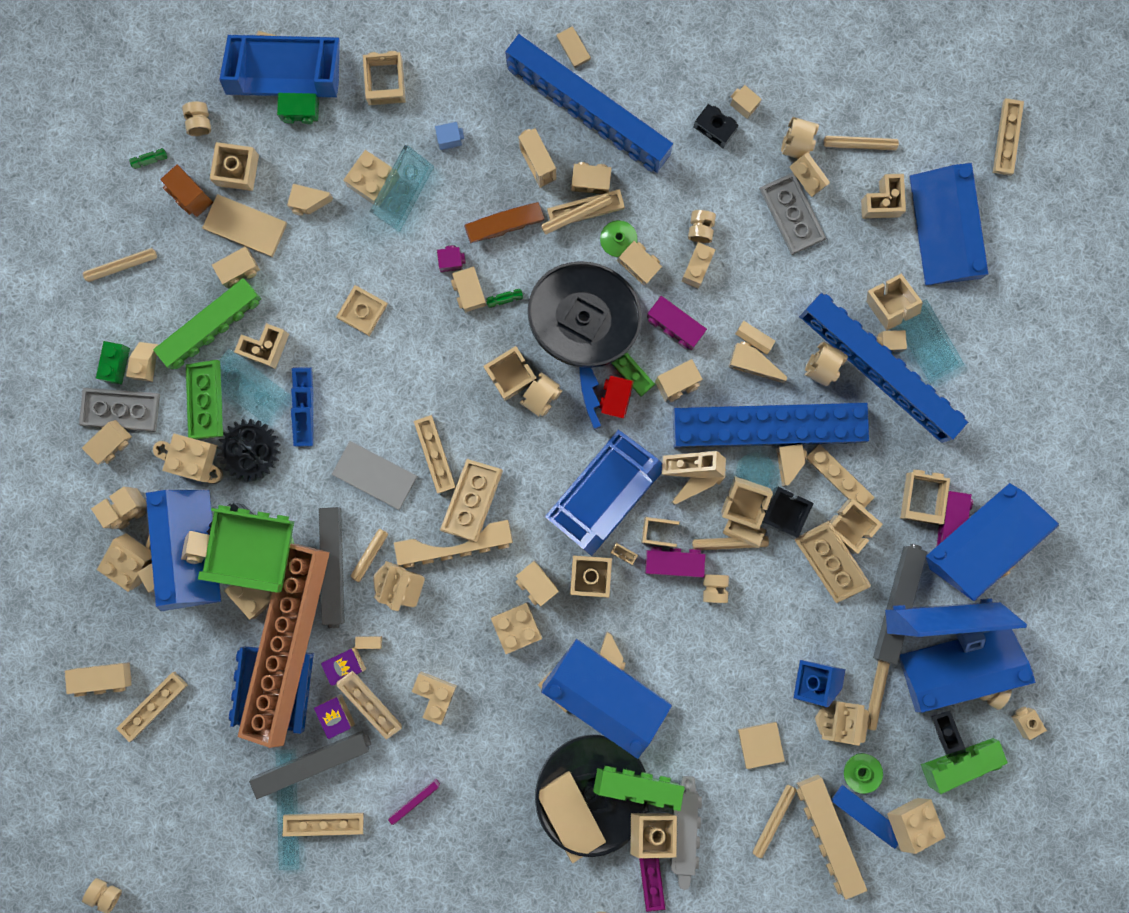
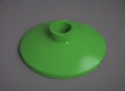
(611, 244)
(870, 780)

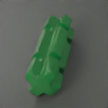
(148, 158)
(504, 298)

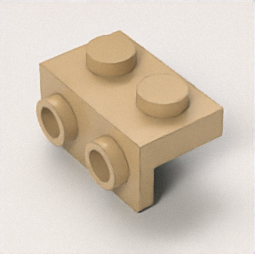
(809, 174)

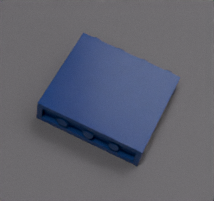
(246, 661)

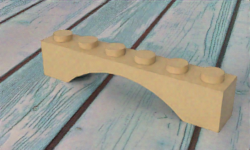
(414, 551)

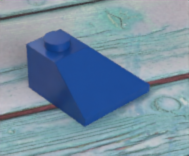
(818, 683)

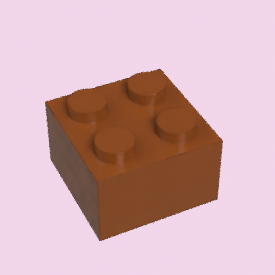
(185, 191)

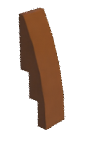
(503, 222)

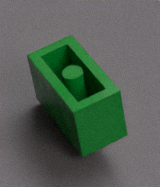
(298, 107)
(112, 362)

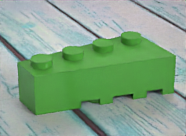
(948, 773)
(638, 788)

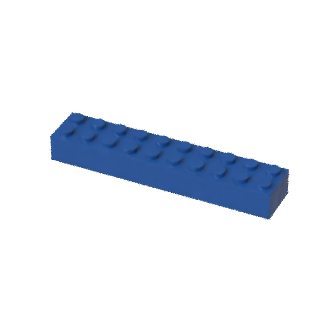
(588, 104)
(884, 369)
(770, 425)

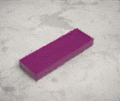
(414, 801)
(652, 884)

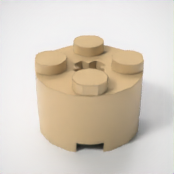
(799, 138)
(825, 364)
(541, 394)

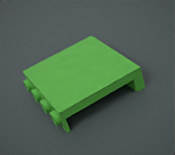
(247, 549)

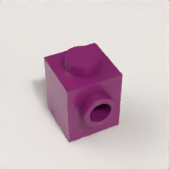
(450, 259)

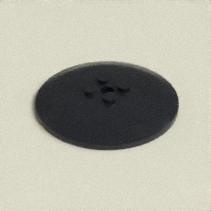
(591, 291)
(582, 758)

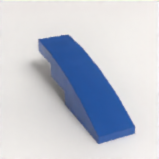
(588, 383)
(302, 406)
(865, 815)

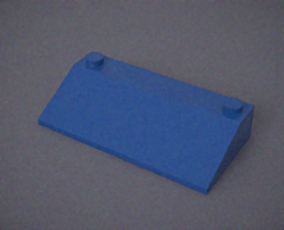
(280, 65)
(949, 224)
(605, 492)
(170, 520)
(991, 542)
(951, 619)
(948, 676)
(606, 698)

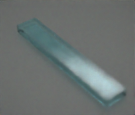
(287, 804)

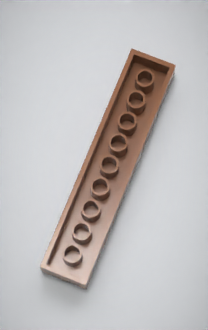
(283, 648)

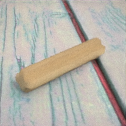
(369, 555)

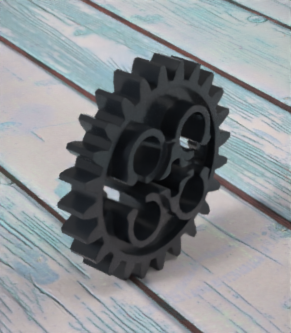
(236, 461)

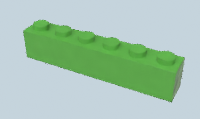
(207, 324)

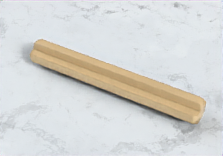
(861, 142)
(576, 213)
(119, 265)
(724, 543)
(877, 694)
(774, 821)

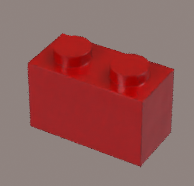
(617, 396)

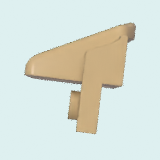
(397, 586)
(843, 722)

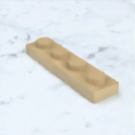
(1008, 137)
(616, 205)
(434, 454)
(839, 476)
(369, 705)
(152, 706)
(323, 824)

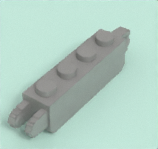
(687, 839)

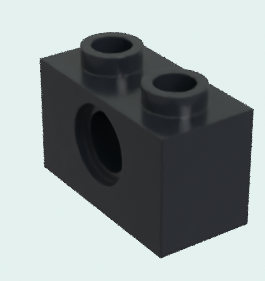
(718, 135)
(948, 734)

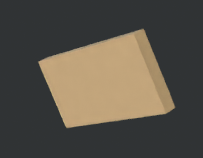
(244, 225)
(471, 500)
(832, 562)
(570, 816)

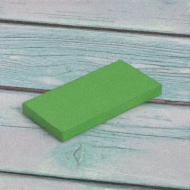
(204, 400)

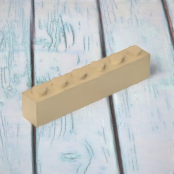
(831, 836)

